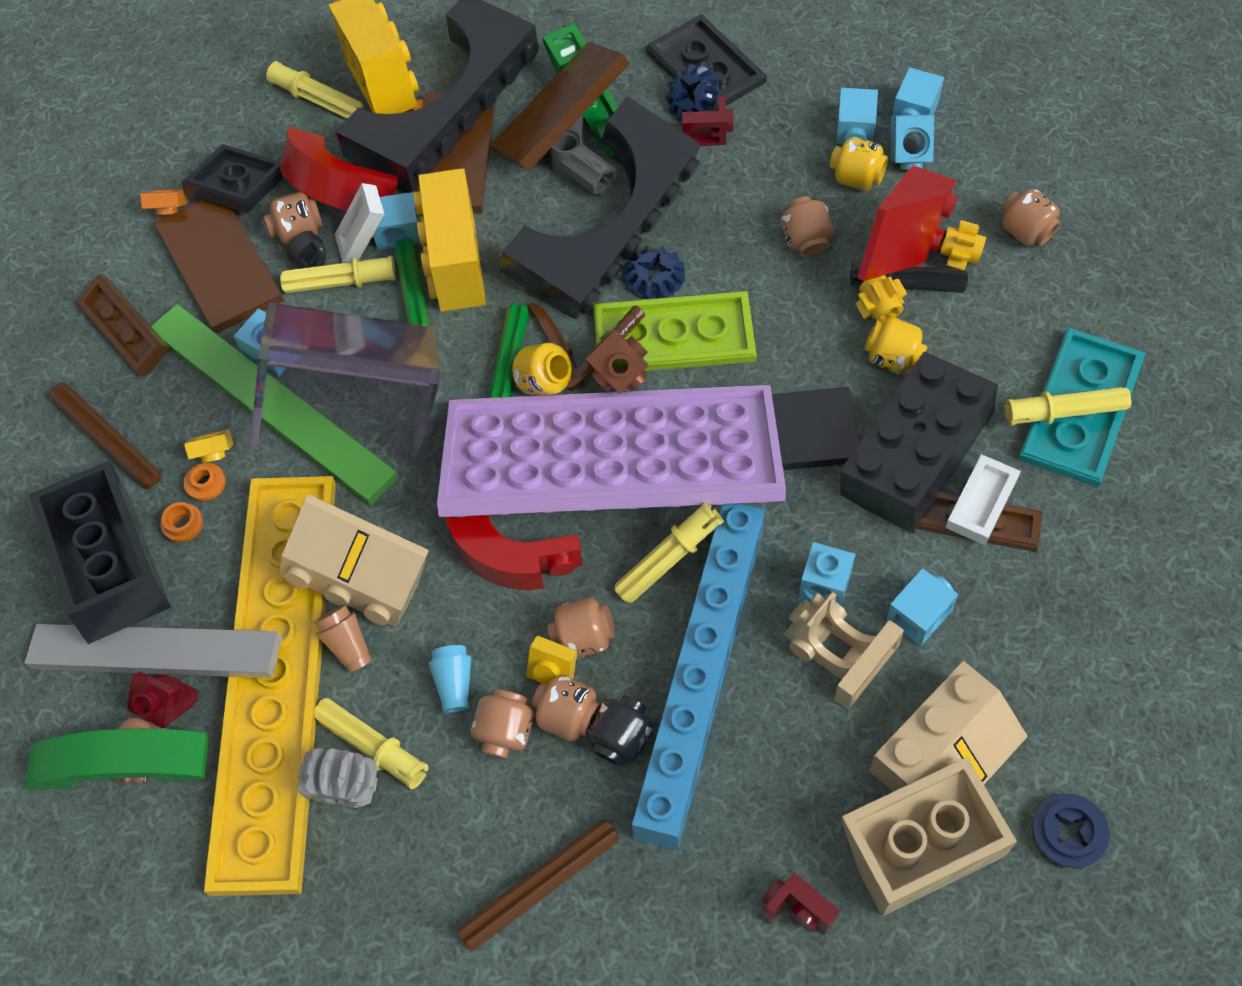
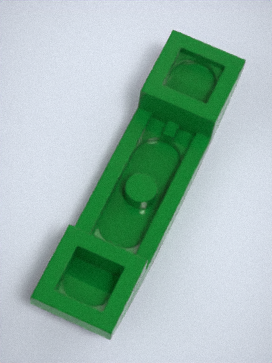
(561, 48)
(117, 755)

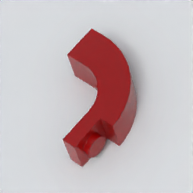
(322, 175)
(509, 561)

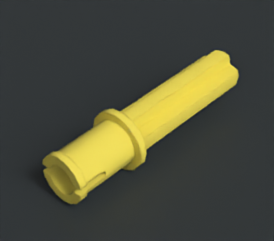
(303, 86)
(338, 275)
(1049, 407)
(668, 552)
(383, 751)

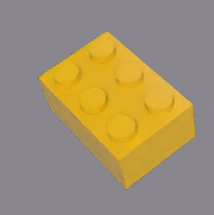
(375, 55)
(450, 239)

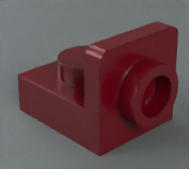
(709, 127)
(160, 698)
(808, 905)

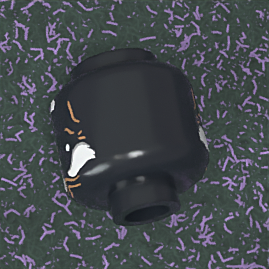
(620, 730)

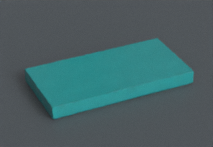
(1082, 443)

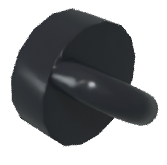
(305, 248)

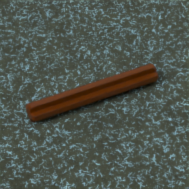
(105, 435)
(537, 885)

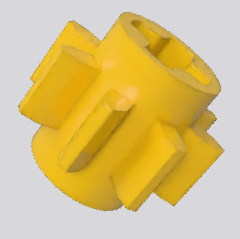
(962, 245)
(881, 298)

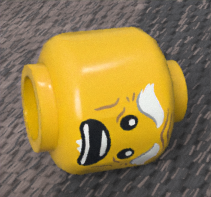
(859, 163)
(895, 345)
(542, 369)

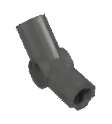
(576, 161)

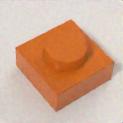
(164, 200)

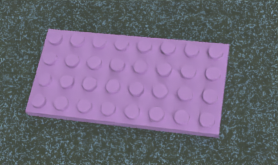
(610, 451)

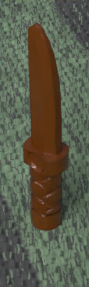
(623, 327)
(553, 335)

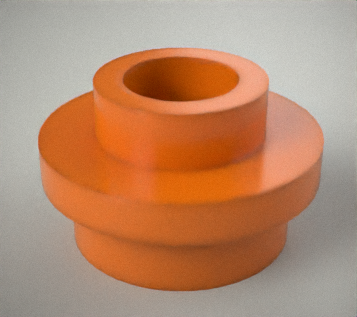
(209, 489)
(176, 513)

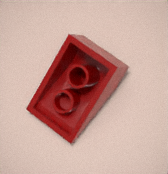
(909, 223)

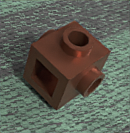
(614, 347)

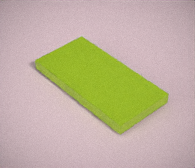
(686, 329)

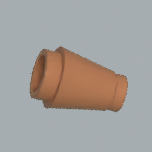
(344, 638)

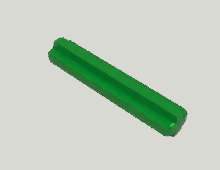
(411, 282)
(510, 344)

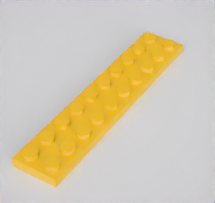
(268, 721)

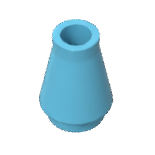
(451, 675)

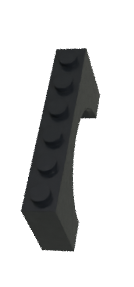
(419, 139)
(574, 268)

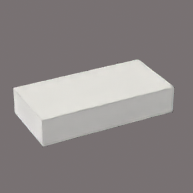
(359, 223)
(983, 499)

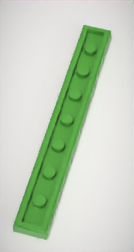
(282, 409)

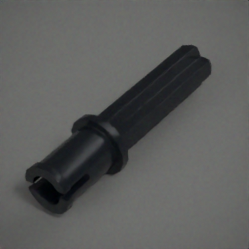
(922, 278)

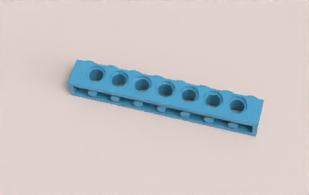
(698, 678)

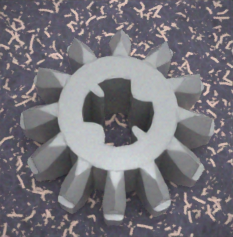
(337, 777)

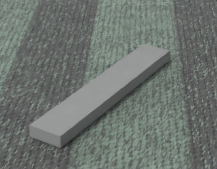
(157, 651)

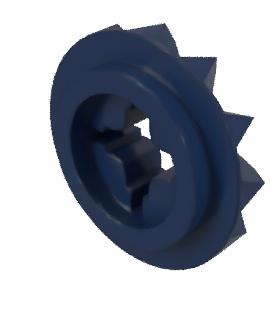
(705, 94)
(664, 283)
(1070, 809)

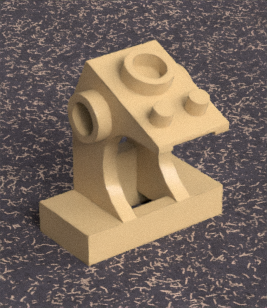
(823, 616)

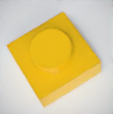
(209, 446)
(550, 660)

